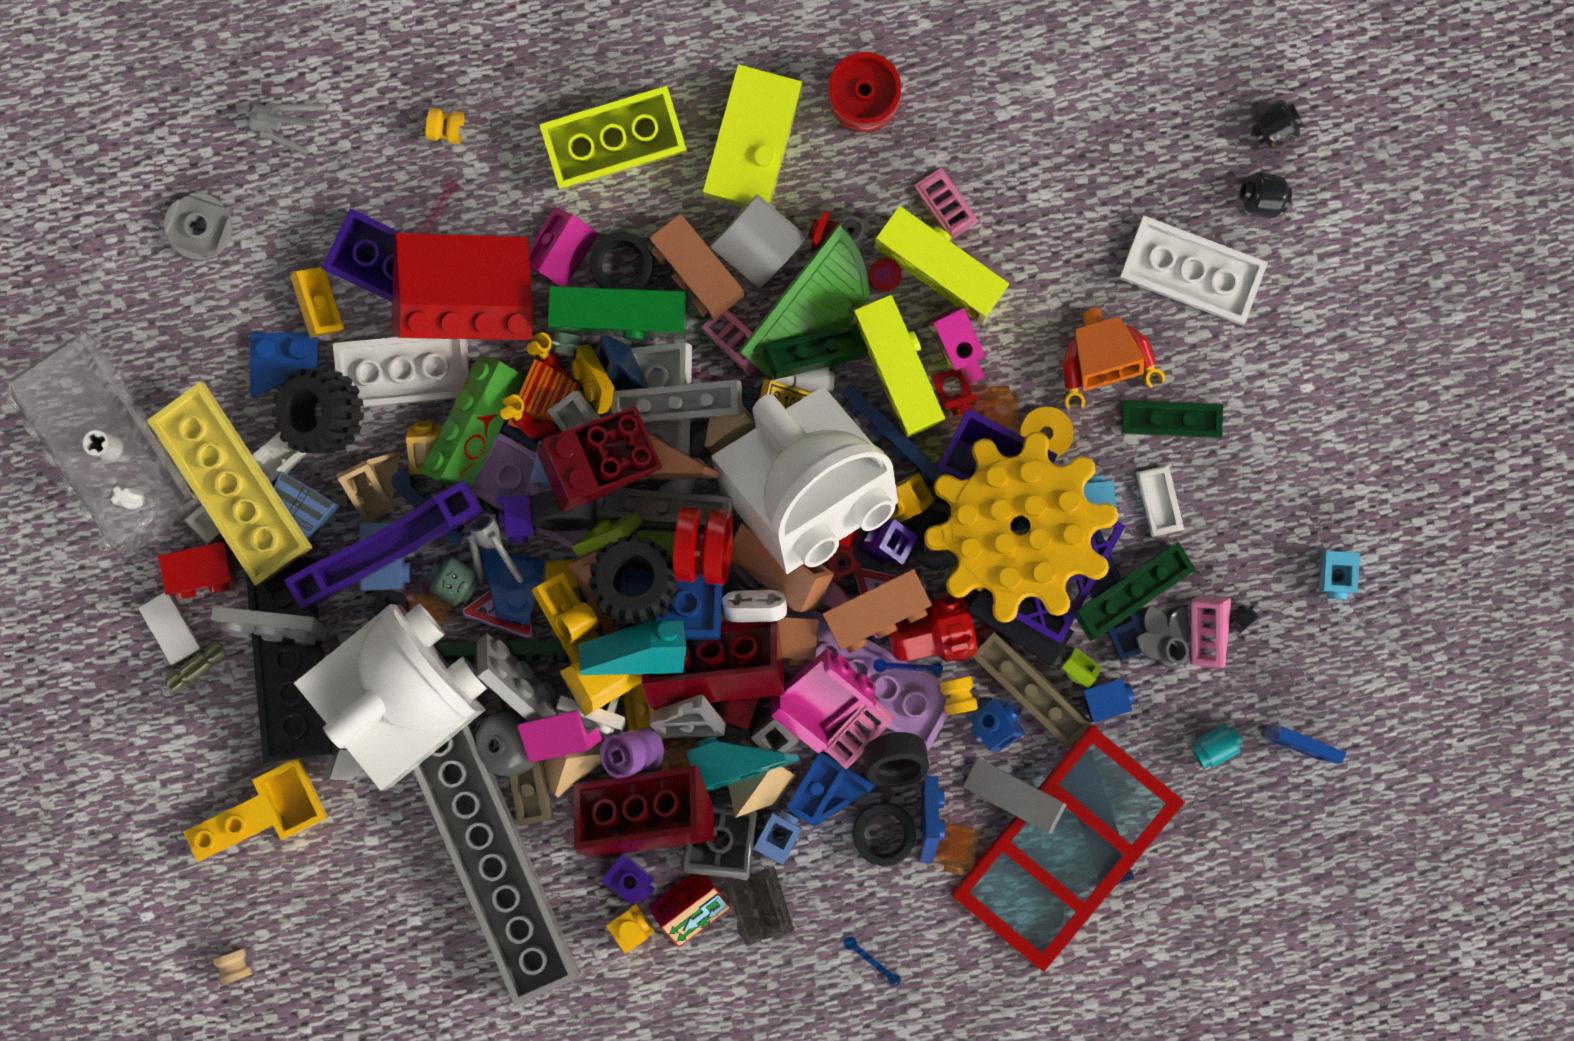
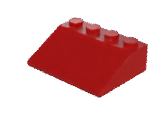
(461, 287)

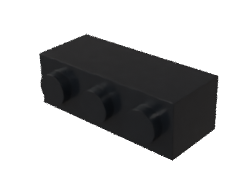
(1020, 633)

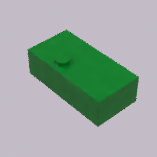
(618, 312)

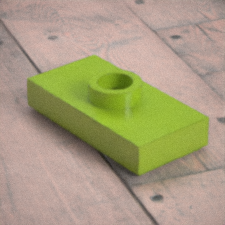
(605, 532)

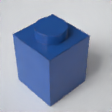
(1108, 699)

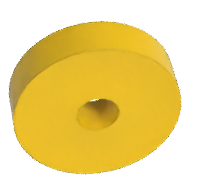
(1056, 421)

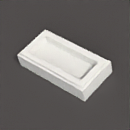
(1159, 501)
(170, 628)

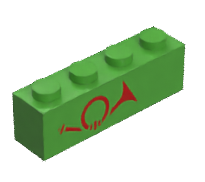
(472, 423)

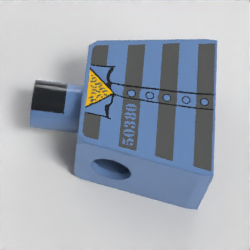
(306, 505)

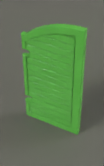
(815, 298)

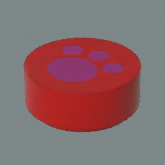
(885, 275)

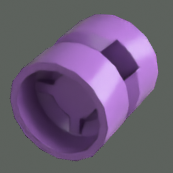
(631, 752)

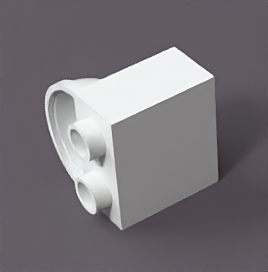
(806, 479)
(393, 693)

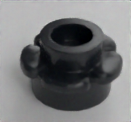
(1243, 618)

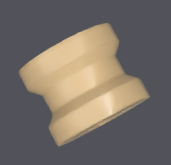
(232, 966)

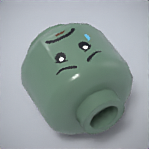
(452, 581)

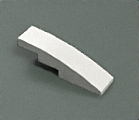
(272, 459)

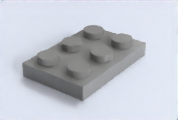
(269, 625)
(514, 680)

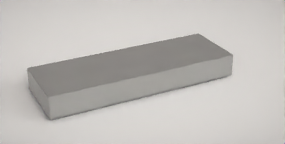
(1014, 795)

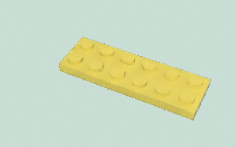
(229, 484)

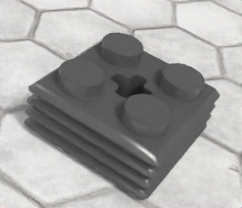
(731, 860)

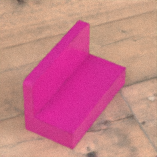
(560, 246)
(557, 736)

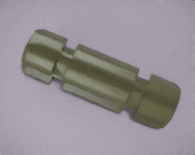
(195, 666)

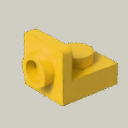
(419, 443)

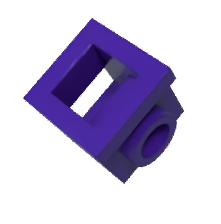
(516, 518)
(888, 542)
(628, 867)

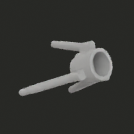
(269, 119)
(487, 533)

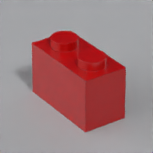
(197, 570)

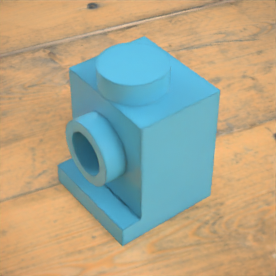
(1348, 565)

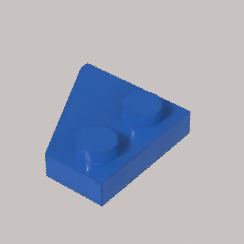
(277, 356)
(512, 599)
(826, 790)
(931, 826)

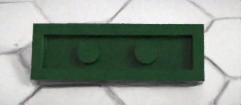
(815, 351)
(1172, 419)

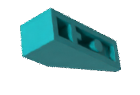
(640, 649)
(731, 762)

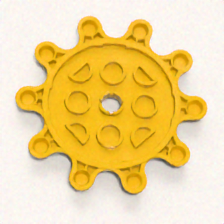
(1027, 563)

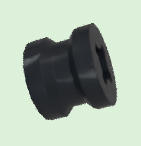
(393, 598)

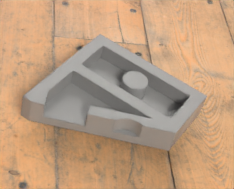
(687, 719)

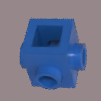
(996, 724)

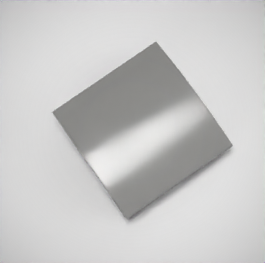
(758, 241)

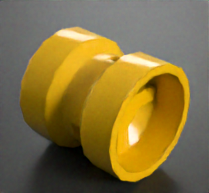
(443, 123)
(958, 695)

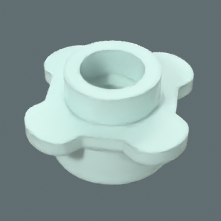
(565, 344)

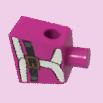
(951, 330)

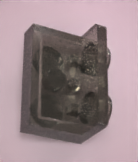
(759, 906)

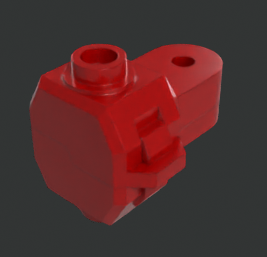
(943, 632)

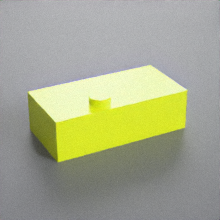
(752, 137)
(613, 138)
(940, 264)
(899, 366)

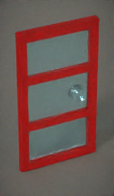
(1045, 885)

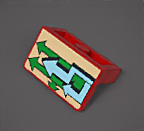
(689, 908)

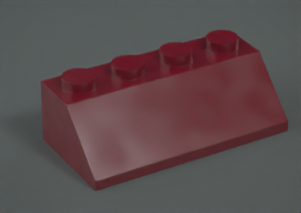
(736, 667)
(642, 812)

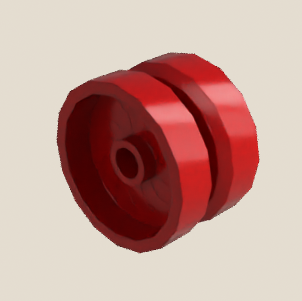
(879, 79)
(703, 545)

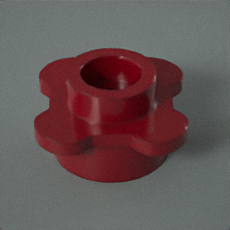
(850, 566)

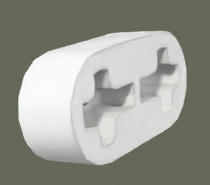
(754, 606)

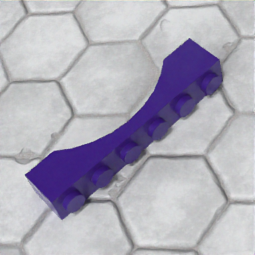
(384, 547)

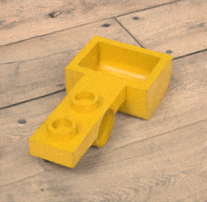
(574, 625)
(283, 801)

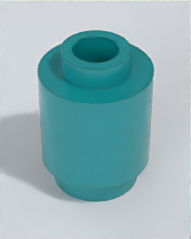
(1217, 746)

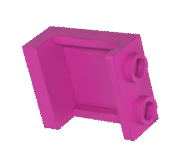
(821, 698)

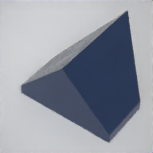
(620, 364)

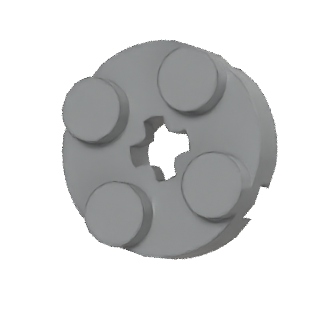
(181, 235)

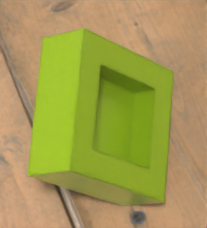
(1081, 668)

